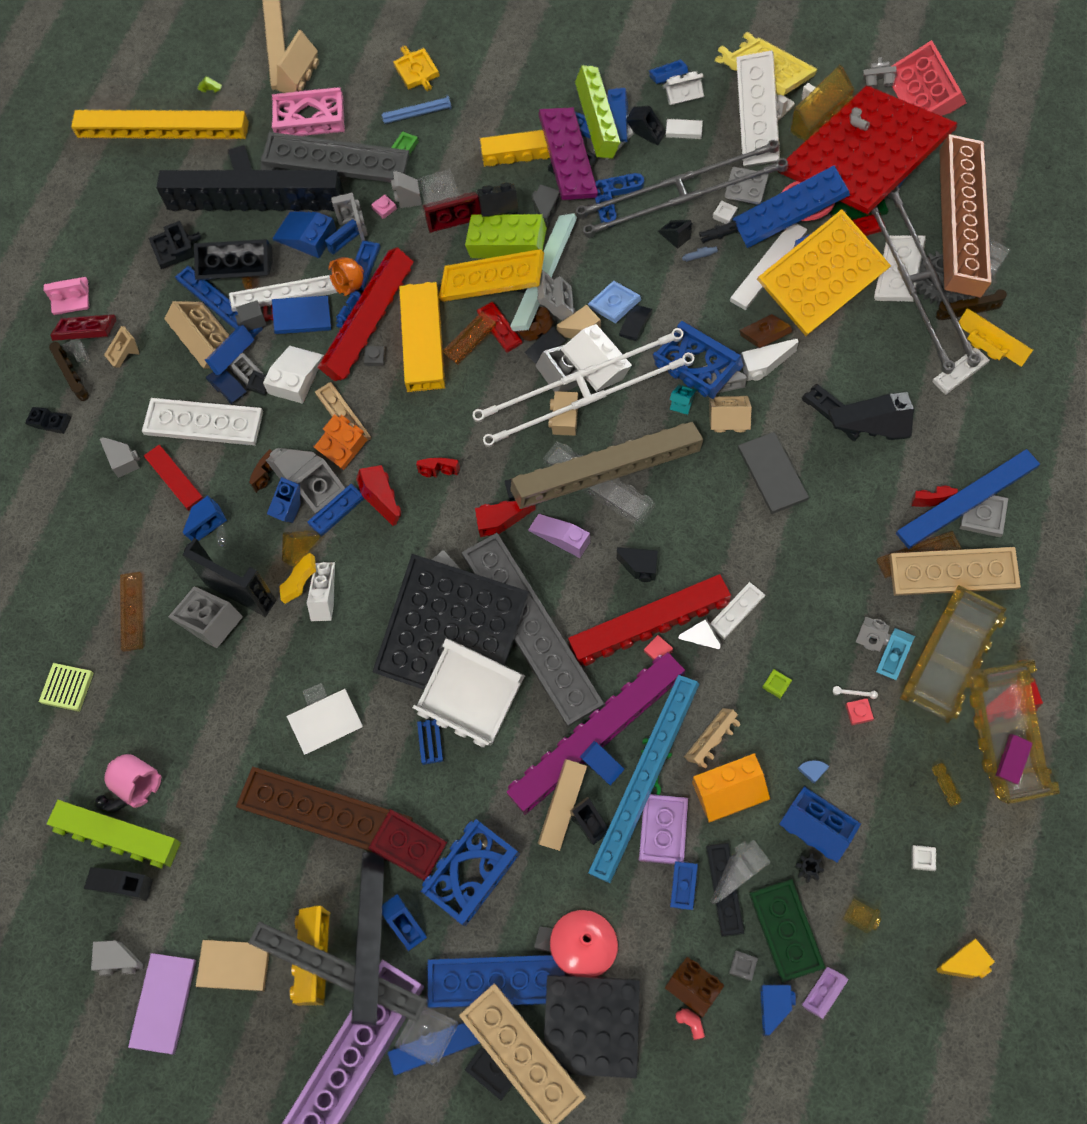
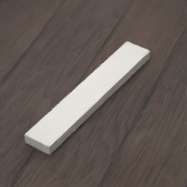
(751, 287)
(303, 288)

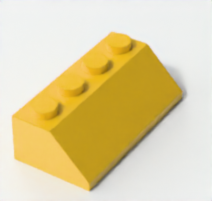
(313, 930)

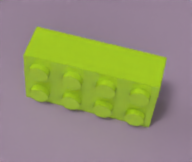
(504, 234)

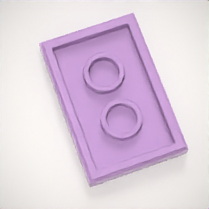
(663, 829)

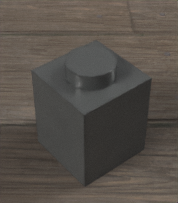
(250, 316)

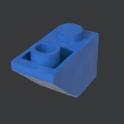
(285, 501)

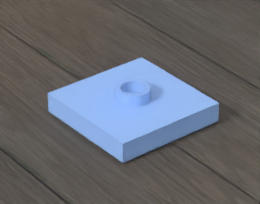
(614, 301)

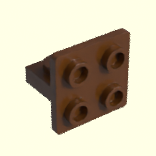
(694, 986)

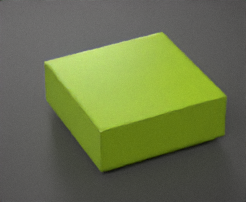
(777, 684)

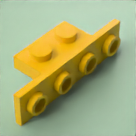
(993, 339)

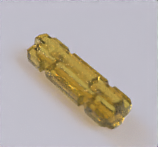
(946, 784)

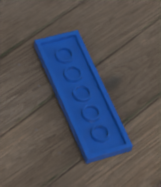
(791, 206)
(466, 979)

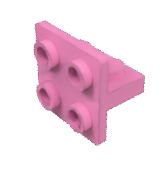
(68, 295)

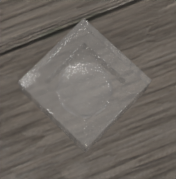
(315, 694)

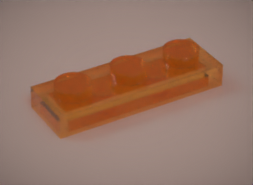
(469, 338)

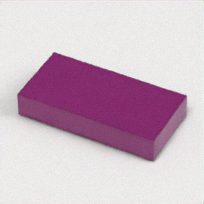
(1014, 759)

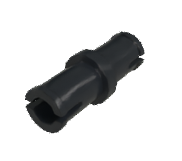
(718, 231)

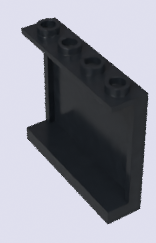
(247, 591)

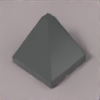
(543, 939)

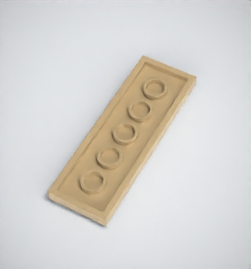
(945, 570)
(522, 1056)

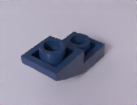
(227, 385)

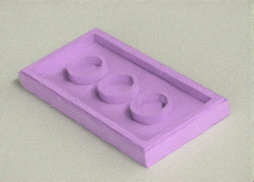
(162, 1004)

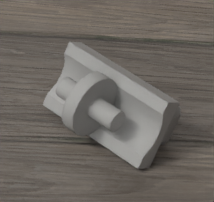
(879, 71)

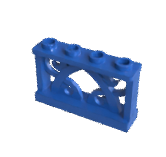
(696, 376)
(500, 863)

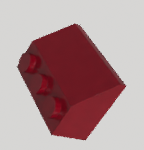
(451, 211)

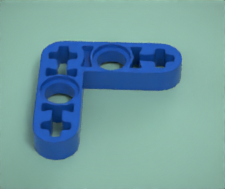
(609, 191)

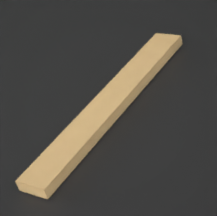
(274, 37)

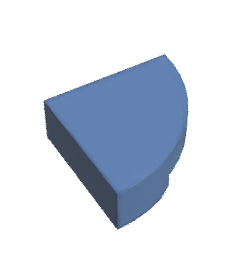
(813, 770)

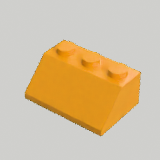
(731, 788)

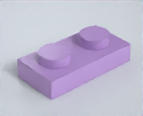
(825, 992)

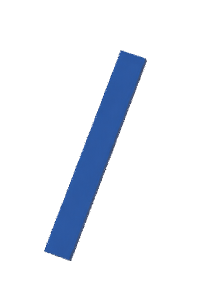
(967, 499)

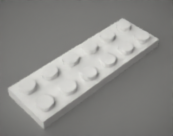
(757, 105)
(202, 421)

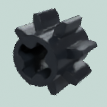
(808, 862)

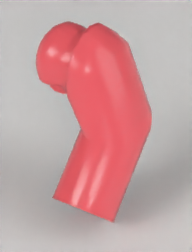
(693, 1020)

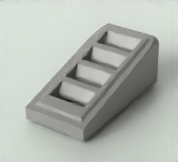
(240, 360)

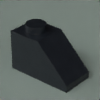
(646, 124)
(639, 562)

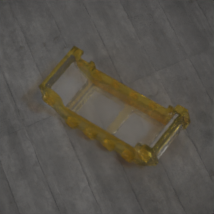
(953, 653)
(1007, 707)

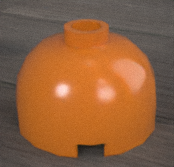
(346, 275)

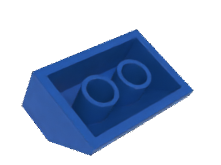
(820, 824)

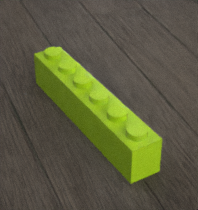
(597, 112)
(113, 833)

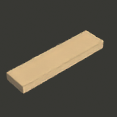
(336, 405)
(561, 804)

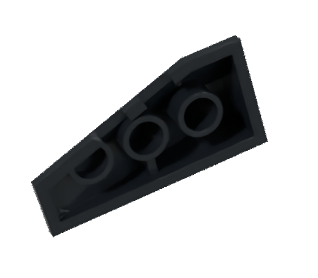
(883, 415)

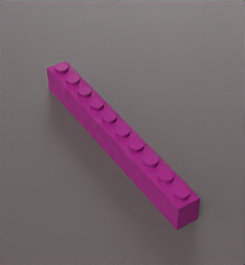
(601, 728)

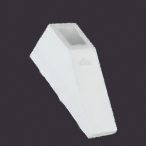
(321, 592)

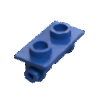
(345, 311)

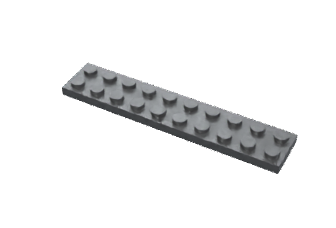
(538, 636)

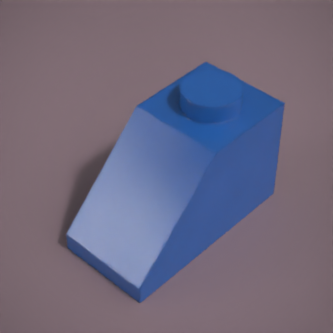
(203, 519)
(402, 922)
(775, 1005)

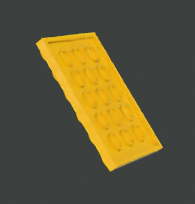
(823, 272)

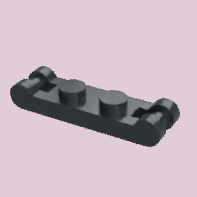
(825, 403)

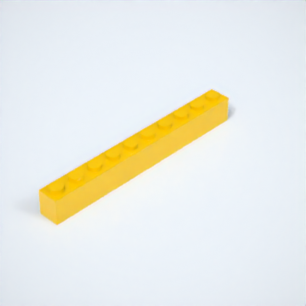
(160, 124)

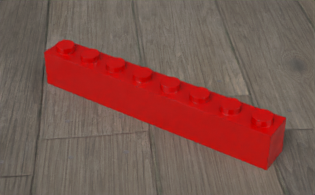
(365, 315)
(649, 620)

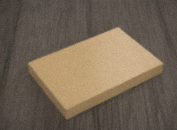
(232, 966)

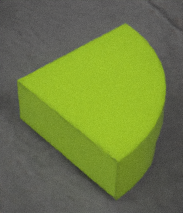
(209, 84)

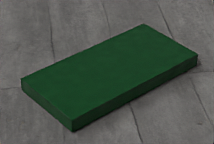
(787, 931)

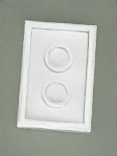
(324, 721)

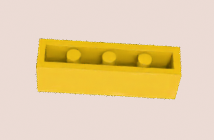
(514, 148)

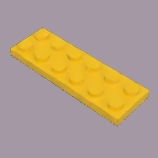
(492, 275)

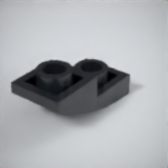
(634, 322)
(547, 341)
(46, 420)

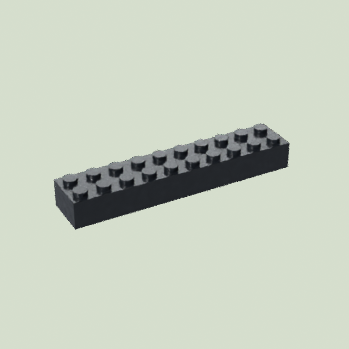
(249, 189)

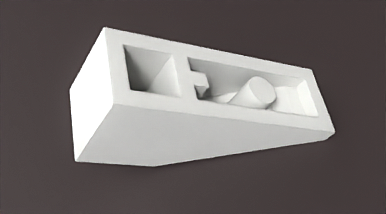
(764, 360)

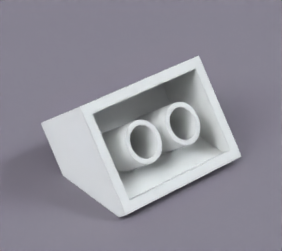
(593, 348)

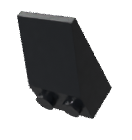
(497, 199)

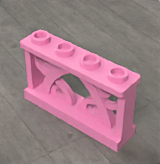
(320, 123)

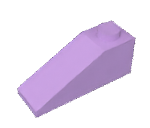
(561, 534)

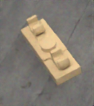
(712, 737)

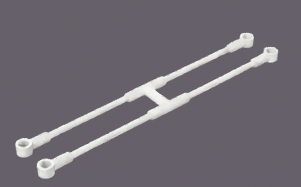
(579, 377)

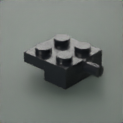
(173, 245)

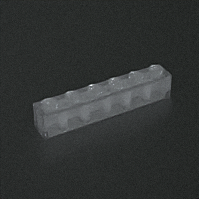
(613, 493)

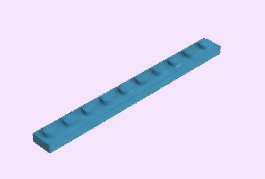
(643, 779)

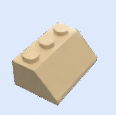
(296, 64)

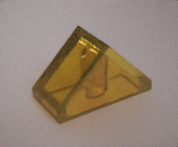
(296, 546)

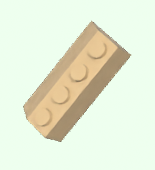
(196, 328)

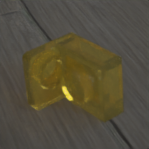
(862, 916)

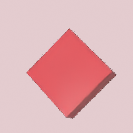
(657, 647)

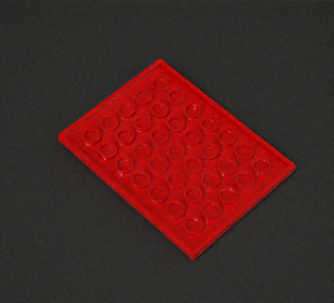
(871, 159)

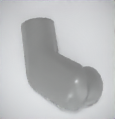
(855, 119)

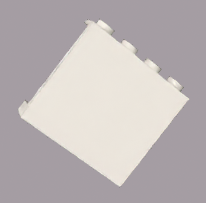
(469, 693)

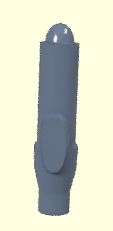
(701, 252)

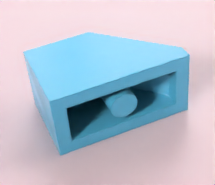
(895, 654)

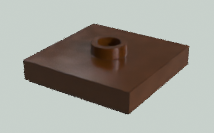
(765, 331)

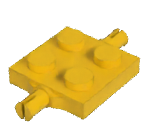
(416, 68)

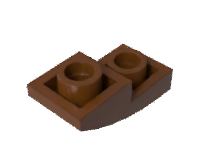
(259, 477)

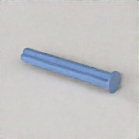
(416, 110)

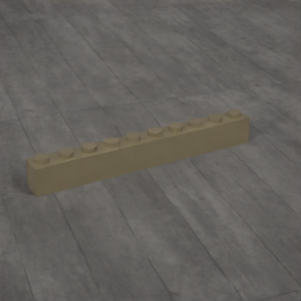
(605, 465)

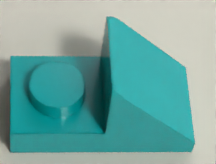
(682, 399)

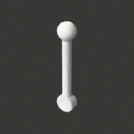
(837, 690)

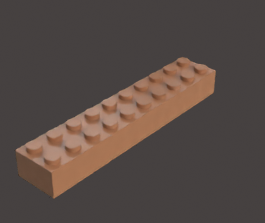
(964, 216)

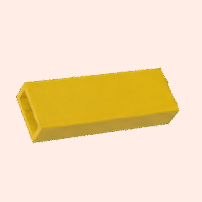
(422, 337)

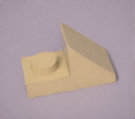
(120, 347)

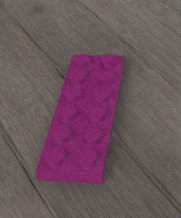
(567, 153)

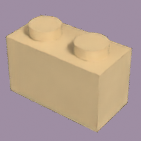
(566, 422)

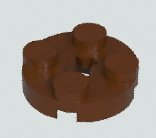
(541, 324)

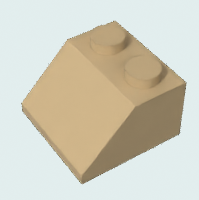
(730, 413)

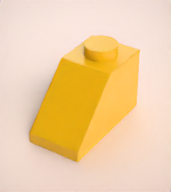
(968, 962)

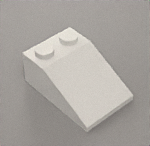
(292, 374)

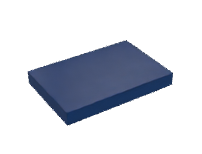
(301, 314)

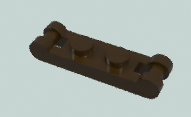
(976, 305)
(65, 366)

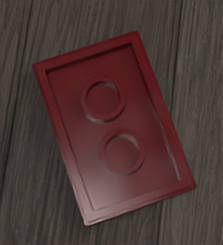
(83, 327)
(407, 845)

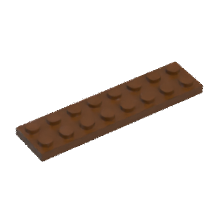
(311, 808)

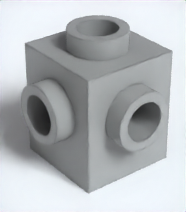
(873, 634)

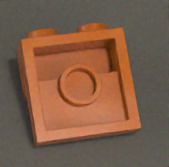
(340, 441)

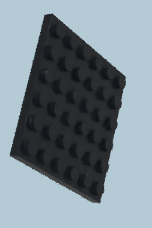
(446, 604)

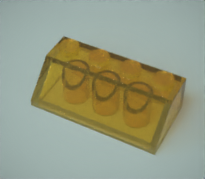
(822, 104)

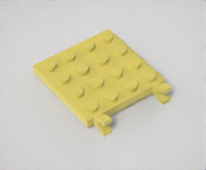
(789, 70)

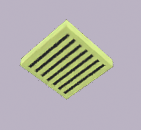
(66, 687)

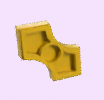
(294, 584)

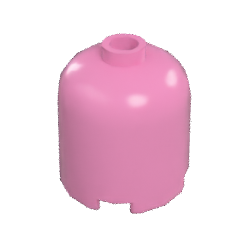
(132, 779)

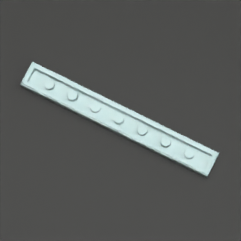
(552, 253)

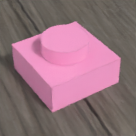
(384, 206)

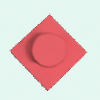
(859, 711)

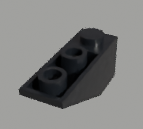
(119, 883)

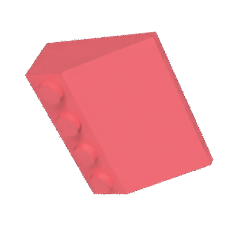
(927, 81)

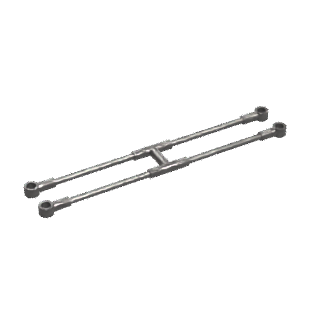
(684, 196)
(930, 273)

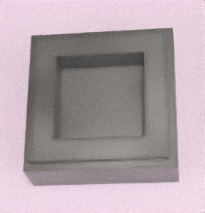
(743, 966)

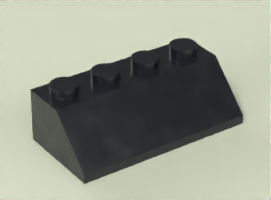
(232, 259)

